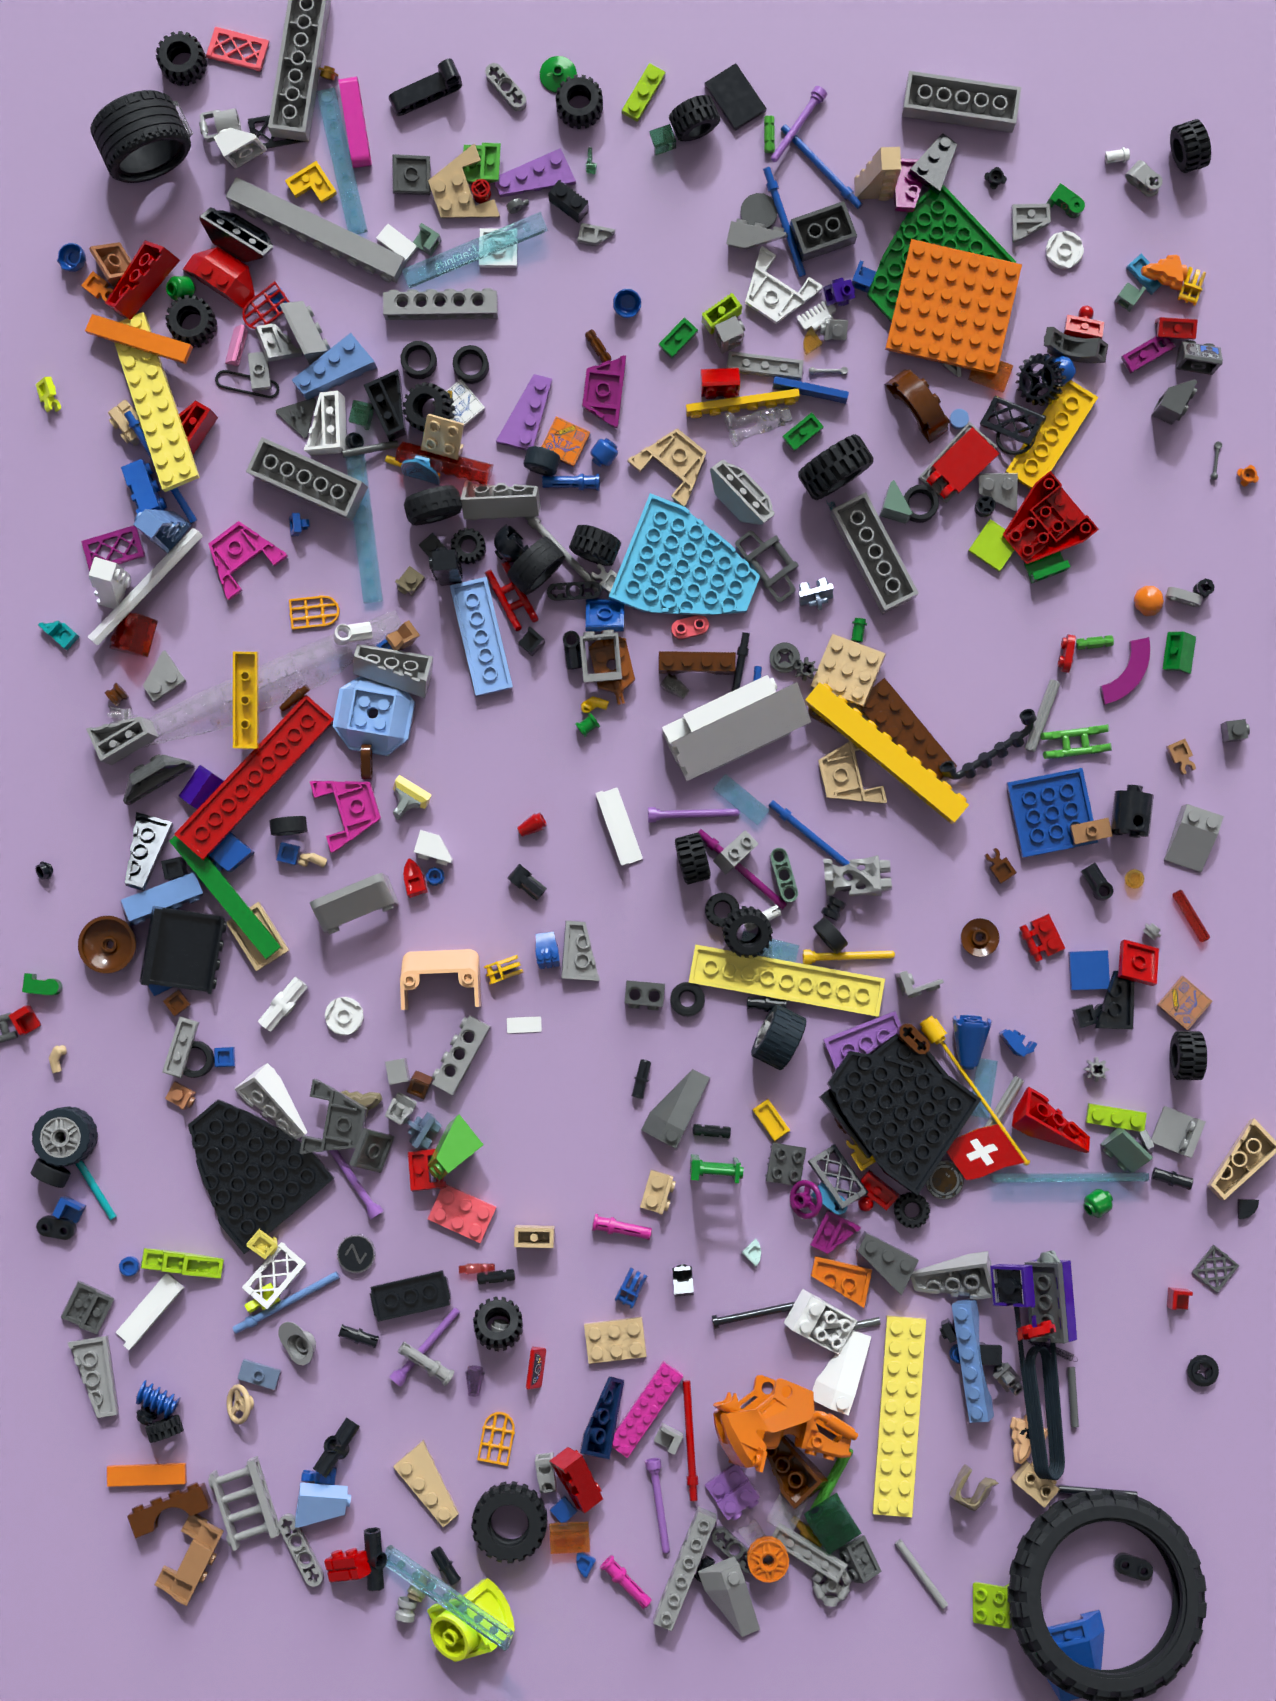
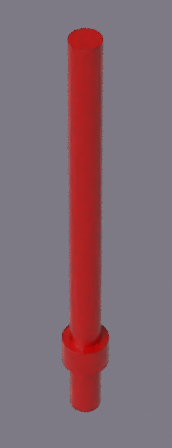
(692, 1478)

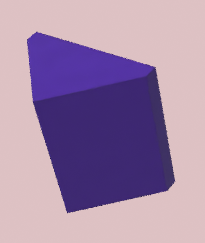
(200, 787)

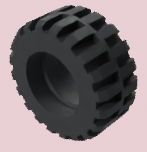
(835, 467)
(502, 1547)

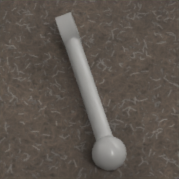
(844, 370)

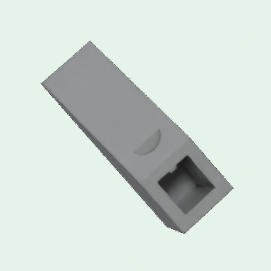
(749, 236)

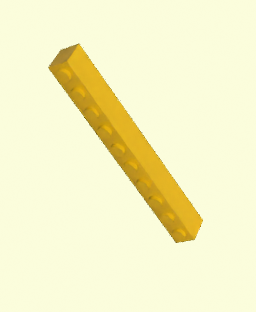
(886, 753)

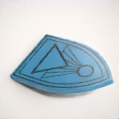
(417, 469)

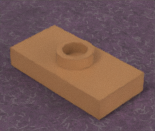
(1091, 831)

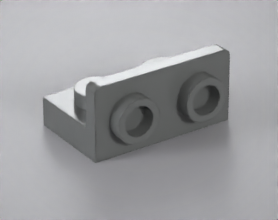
(860, 1560)

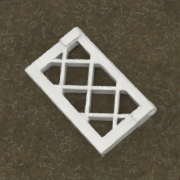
(277, 1291)

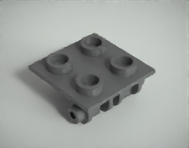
(785, 1163)

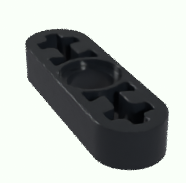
(560, 586)

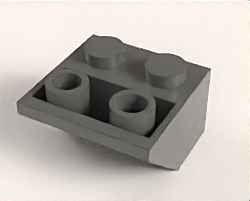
(1174, 402)

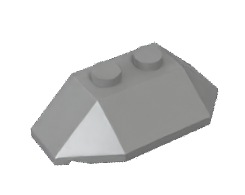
(741, 493)

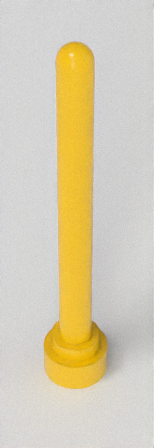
(810, 956)

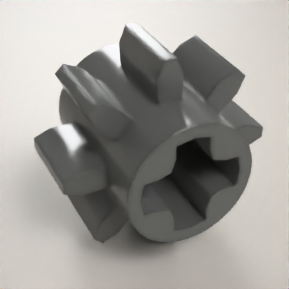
(800, 667)

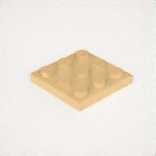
(849, 669)

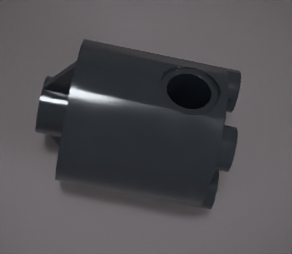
(1132, 812)

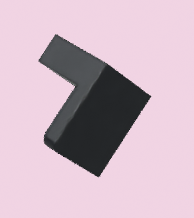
(531, 641)
(174, 868)
(991, 1354)

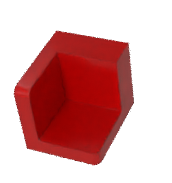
(25, 1020)
(1178, 1298)

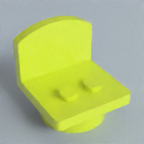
(459, 1640)

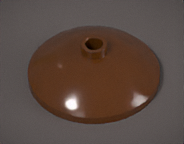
(94, 944)

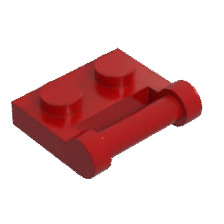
(420, 1172)

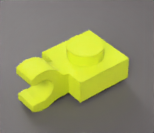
(46, 392)
(254, 1304)

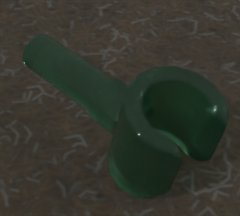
(590, 166)

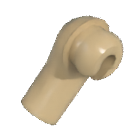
(311, 857)
(54, 1057)

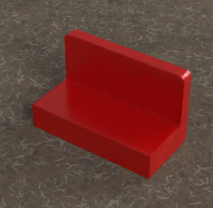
(1176, 328)

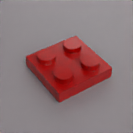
(1138, 962)

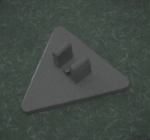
(299, 415)

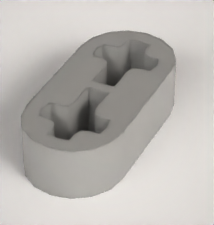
(1184, 597)

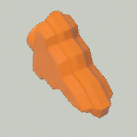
(1167, 272)

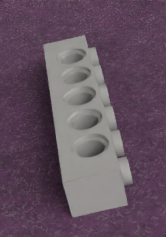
(430, 311)
(684, 1568)

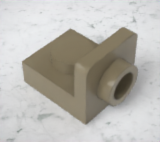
(409, 581)

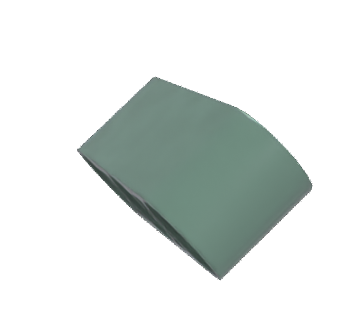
(784, 865)

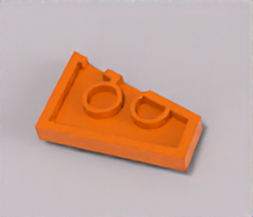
(843, 1277)

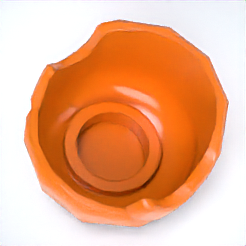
(1149, 600)

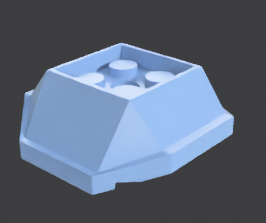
(385, 731)

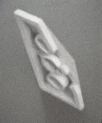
(269, 1094)
(840, 1378)

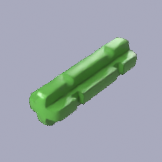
(769, 134)
(1094, 642)

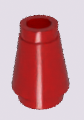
(532, 824)

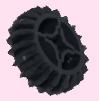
(1049, 369)

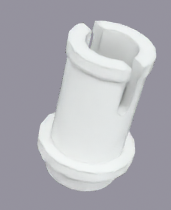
(1117, 156)

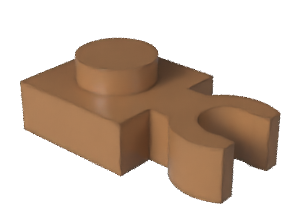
(1180, 753)

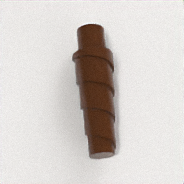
(295, 697)

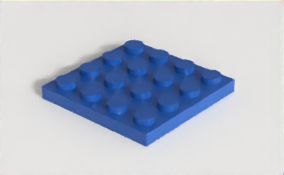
(1047, 808)

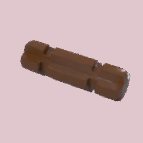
(598, 346)

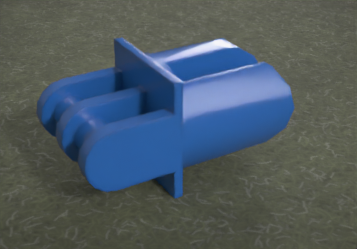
(629, 1290)

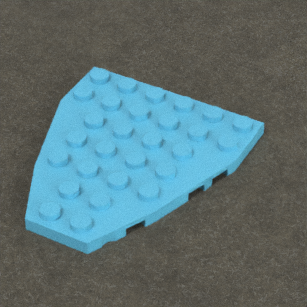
(681, 566)

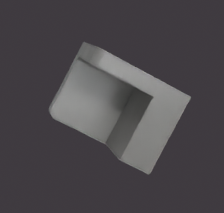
(397, 1071)
(669, 1438)

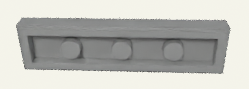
(766, 365)
(811, 1555)

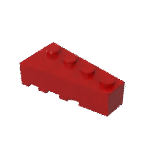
(141, 279)

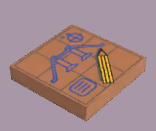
(1184, 1003)

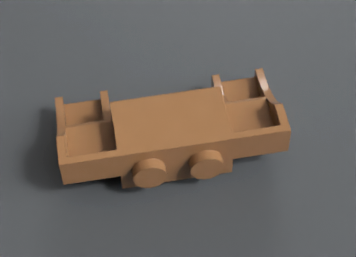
(183, 1583)

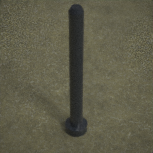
(751, 1314)

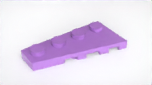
(536, 175)
(525, 420)
(862, 1038)

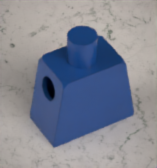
(230, 853)

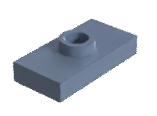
(259, 1374)

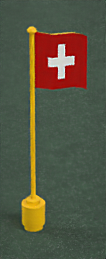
(984, 1148)

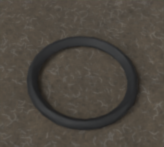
(1013, 452)

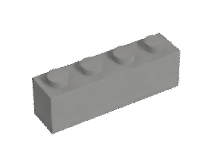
(499, 501)

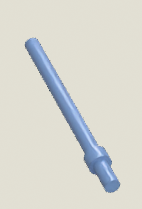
(253, 1320)

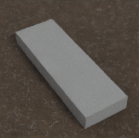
(180, 1047)

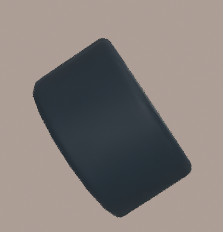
(541, 460)

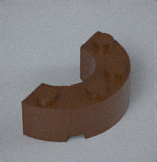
(921, 402)

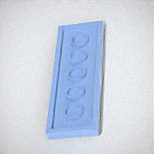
(481, 636)

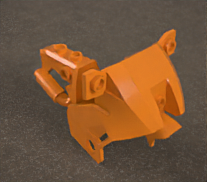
(764, 1421)

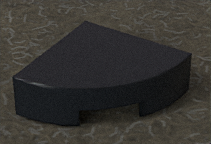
(1247, 1207)

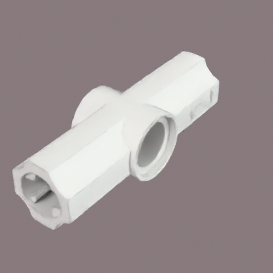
(283, 1004)

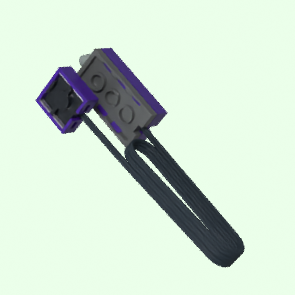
(1047, 1291)

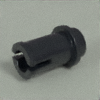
(706, 1562)

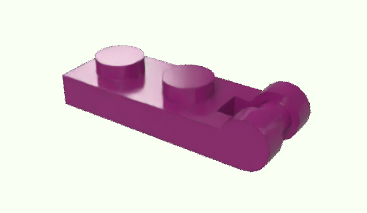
(1147, 353)

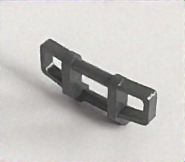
(768, 582)

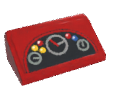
(536, 1367)

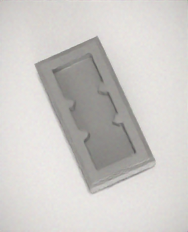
(259, 371)

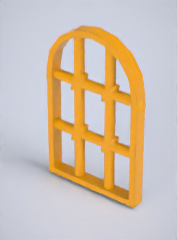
(307, 618)
(500, 1446)

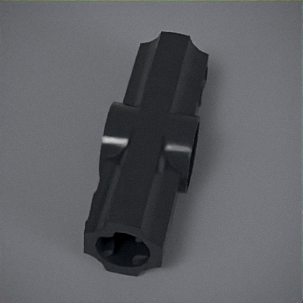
(336, 1447)
(376, 1558)

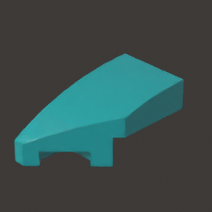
(60, 633)

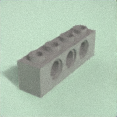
(440, 1077)

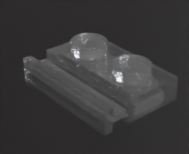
(784, 1515)

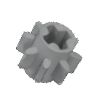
(1101, 1069)

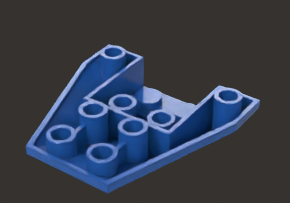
(1080, 1641)

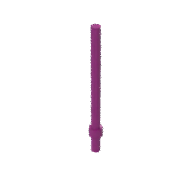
(713, 844)

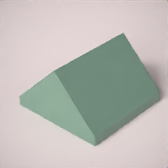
(895, 505)

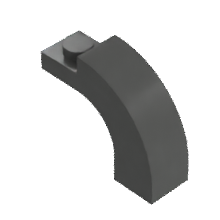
(1077, 349)

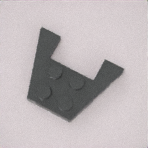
(343, 1121)

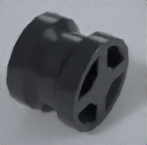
(985, 502)

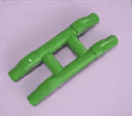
(1085, 749)

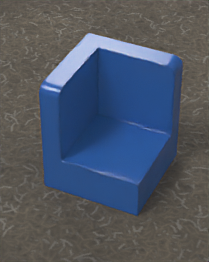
(863, 278)
(69, 1209)

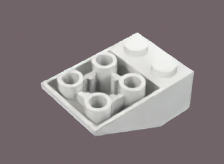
(813, 1315)

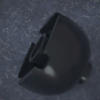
(509, 544)

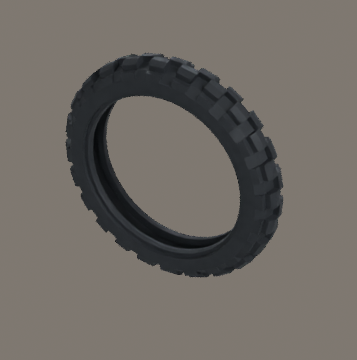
(1188, 1603)

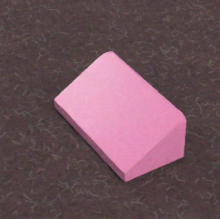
(236, 345)

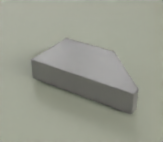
(593, 234)

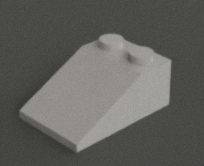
(1193, 837)

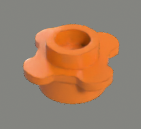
(1252, 475)

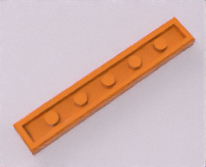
(139, 339)

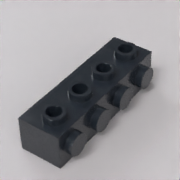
(446, 566)

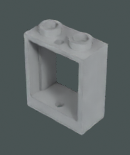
(598, 677)

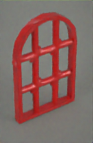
(268, 300)

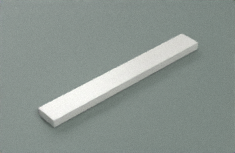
(145, 586)

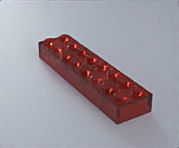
(461, 468)

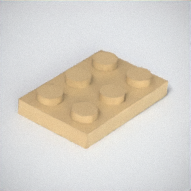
(252, 953)
(615, 1340)

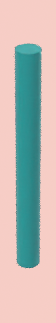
(96, 1190)

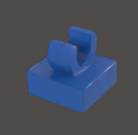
(297, 525)

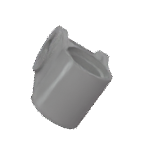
(1143, 177)

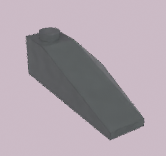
(674, 1112)

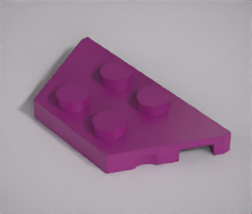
(604, 390)

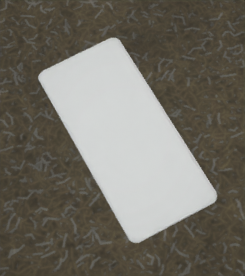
(524, 1024)

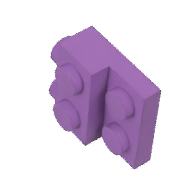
(733, 1492)

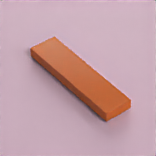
(146, 1474)

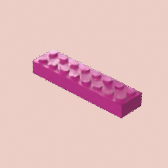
(646, 1408)

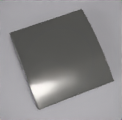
(87, 1307)

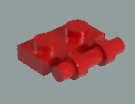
(1047, 935)

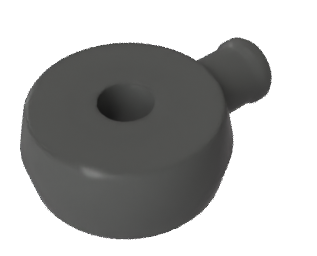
(516, 205)

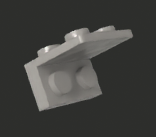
(906, 981)
(1177, 1131)

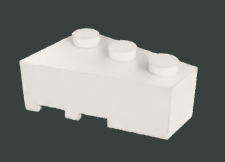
(328, 426)

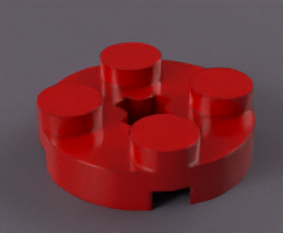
(1029, 1332)

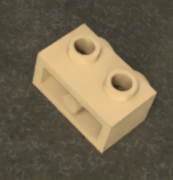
(1039, 1489)

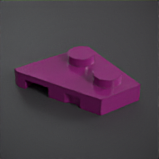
(832, 1232)

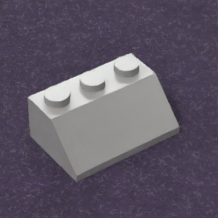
(305, 330)

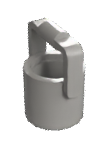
(223, 120)

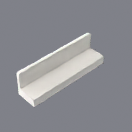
(619, 826)
(149, 1310)

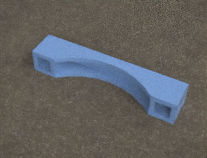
(975, 1386)

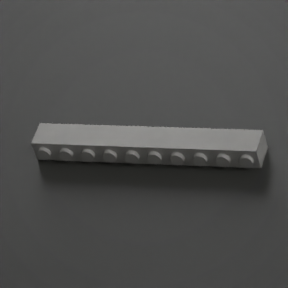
(315, 230)

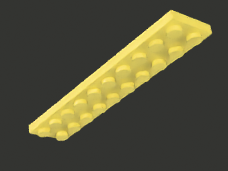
(157, 412)
(787, 980)
(899, 1416)

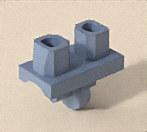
(815, 596)
(420, 1128)

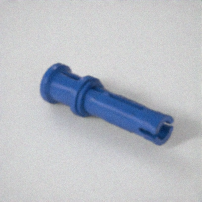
(581, 482)

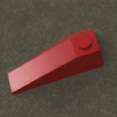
(1041, 1121)

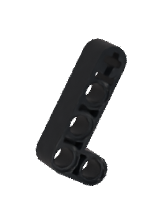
(427, 90)

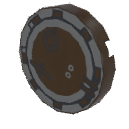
(945, 1181)

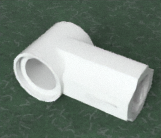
(354, 633)

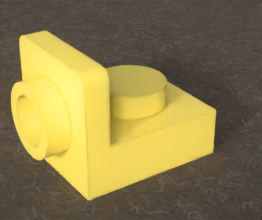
(262, 1244)

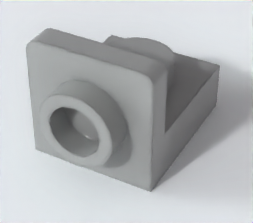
(834, 329)

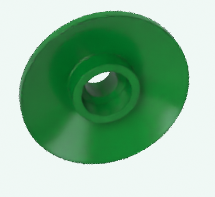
(552, 80)

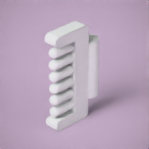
(816, 321)

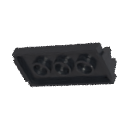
(410, 1295)

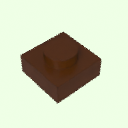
(177, 1002)

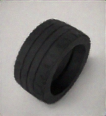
(536, 565)

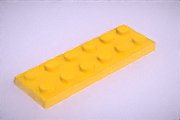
(1061, 424)

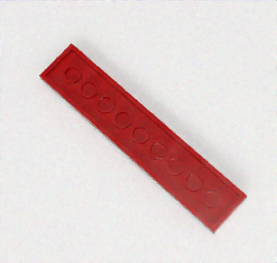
(254, 777)

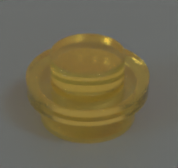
(1134, 878)

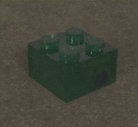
(832, 1523)

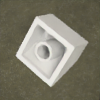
(239, 146)

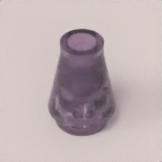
(474, 1379)

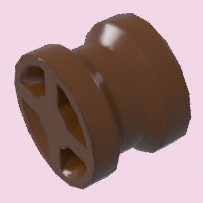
(116, 694)

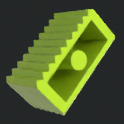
(721, 312)

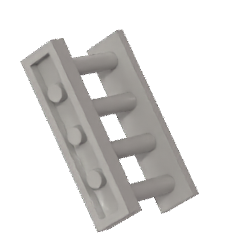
(264, 1506)

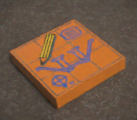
(566, 440)

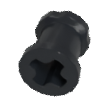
(1209, 587)

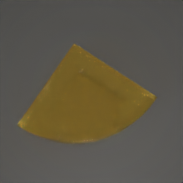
(811, 342)

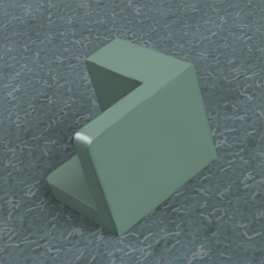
(427, 239)
(1129, 296)

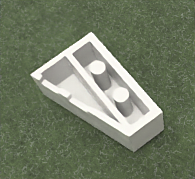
(109, 582)

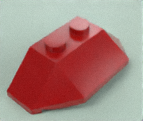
(222, 274)

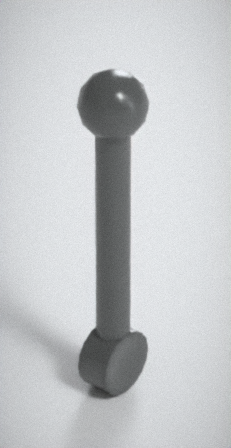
(1217, 446)

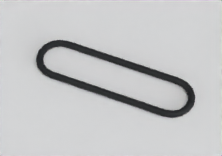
(244, 391)

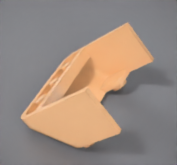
(463, 962)

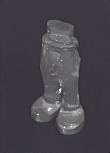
(766, 420)

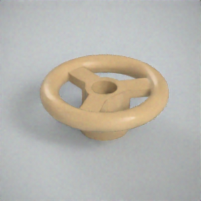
(242, 1403)

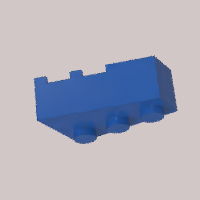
(142, 486)

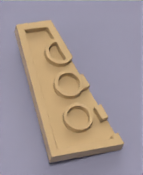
(423, 1478)

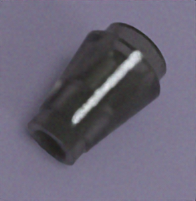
(674, 686)

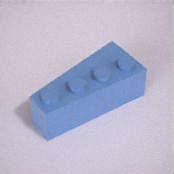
(169, 895)

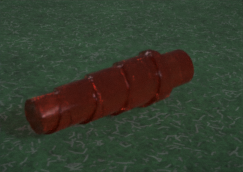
(474, 1268)

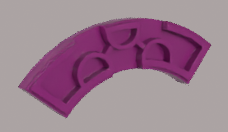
(1133, 673)

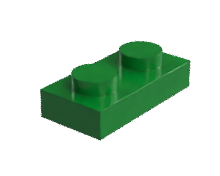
(678, 337)
(802, 432)

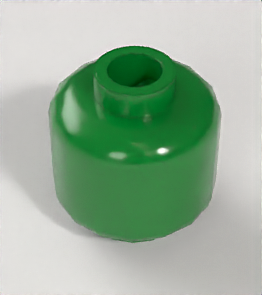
(179, 287)
(1098, 1203)

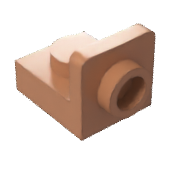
(181, 1096)

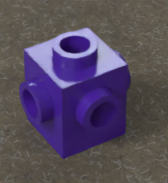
(839, 292)

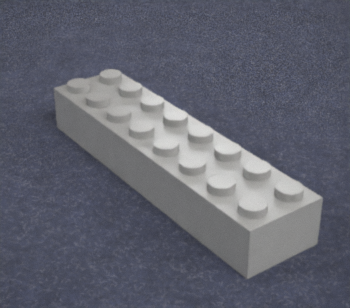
(298, 69)

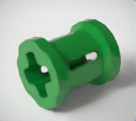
(587, 725)

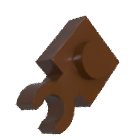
(1002, 868)

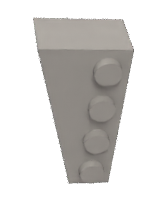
(394, 668)

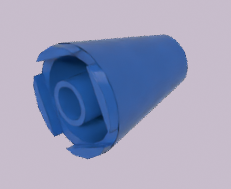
(970, 1039)

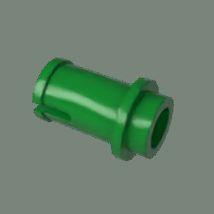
(858, 629)

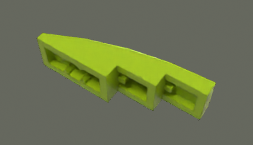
(182, 1263)

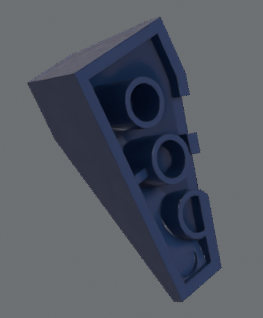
(601, 1427)

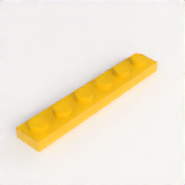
(749, 402)

